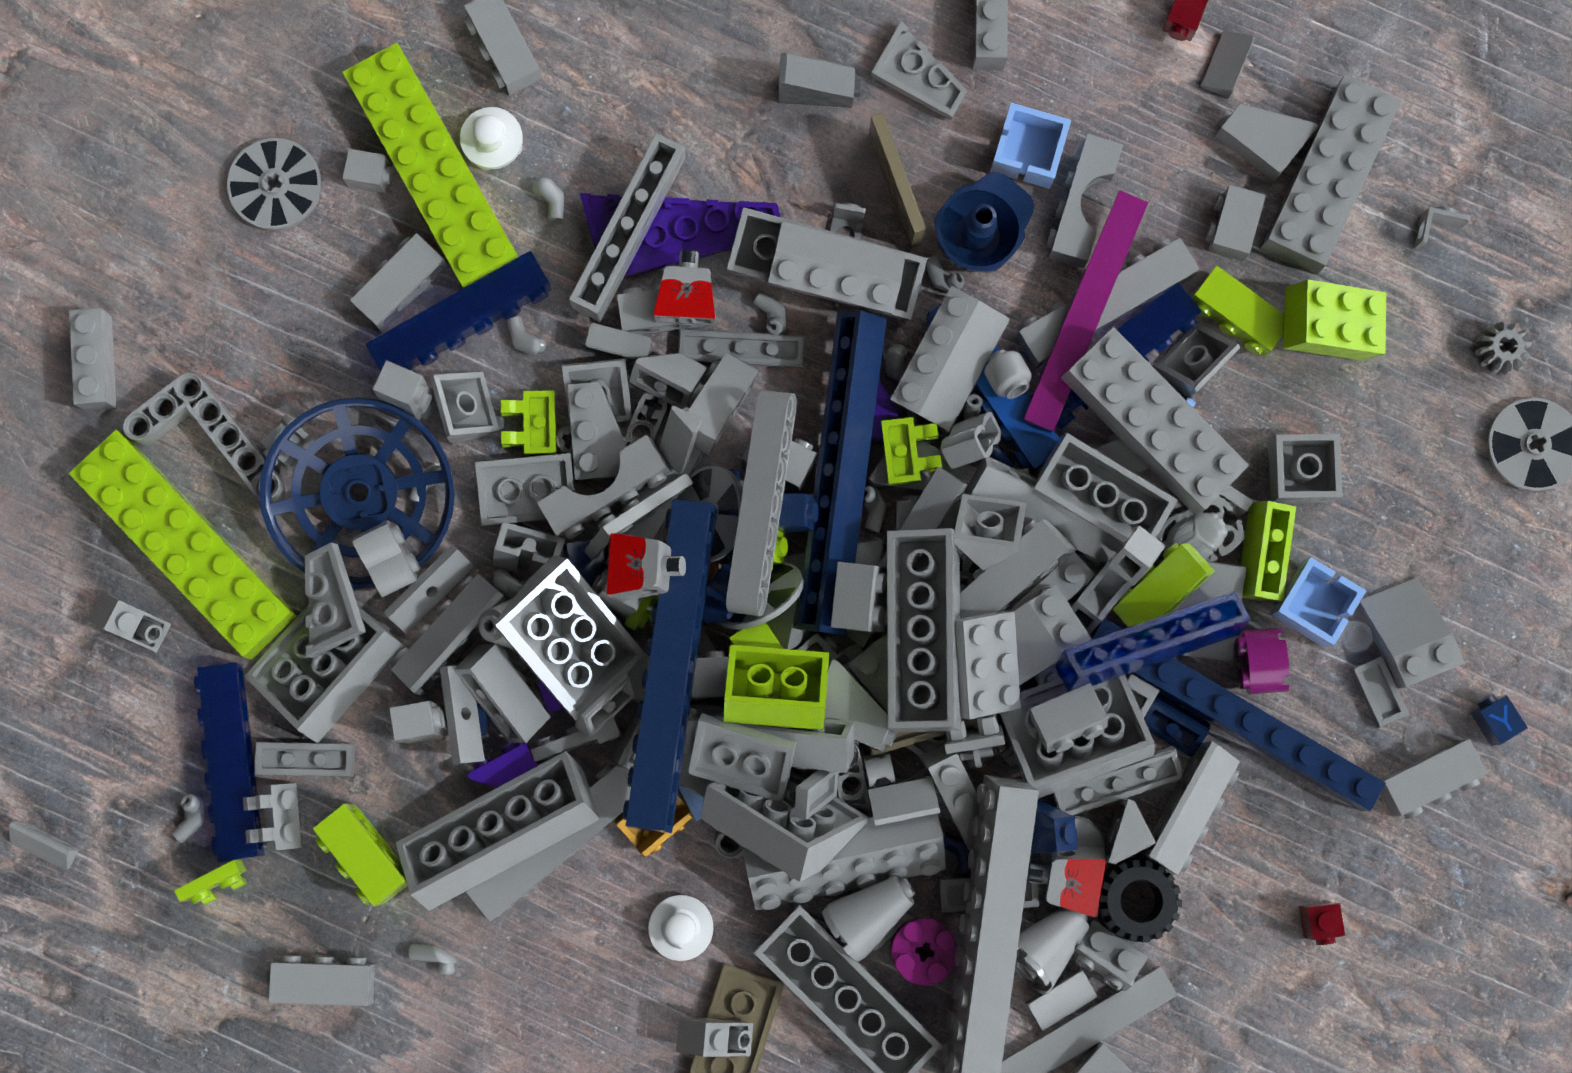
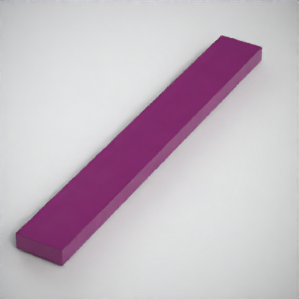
(1086, 309)

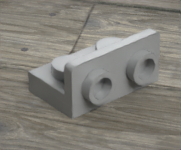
(1109, 957)

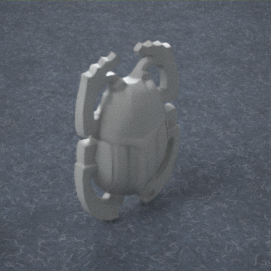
(1203, 531)

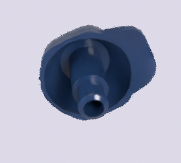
(984, 223)

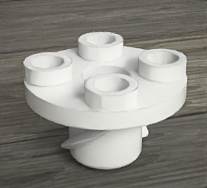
(491, 138)
(680, 927)

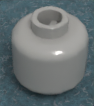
(1008, 374)

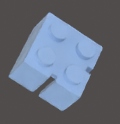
(1030, 145)
(1313, 604)

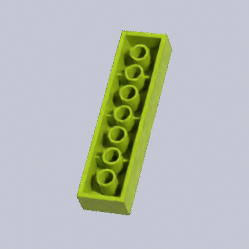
(430, 165)
(183, 544)

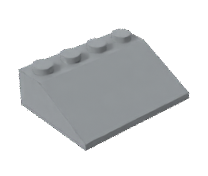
(568, 636)
(321, 688)
(1121, 743)
(775, 834)

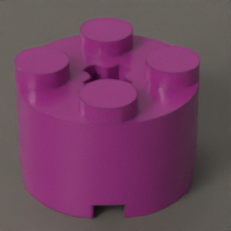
(1263, 661)
(934, 966)

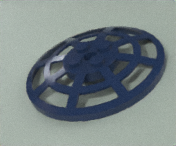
(353, 469)

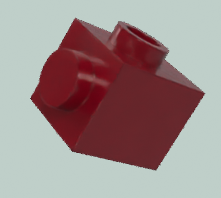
(1184, 18)
(1322, 922)

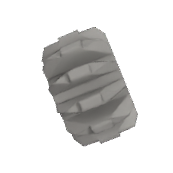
(1496, 337)

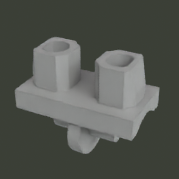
(977, 742)

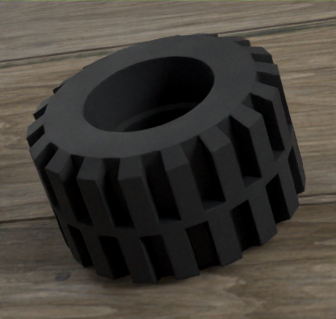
(1165, 905)

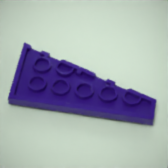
(678, 226)

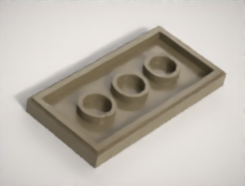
(896, 180)
(743, 998)

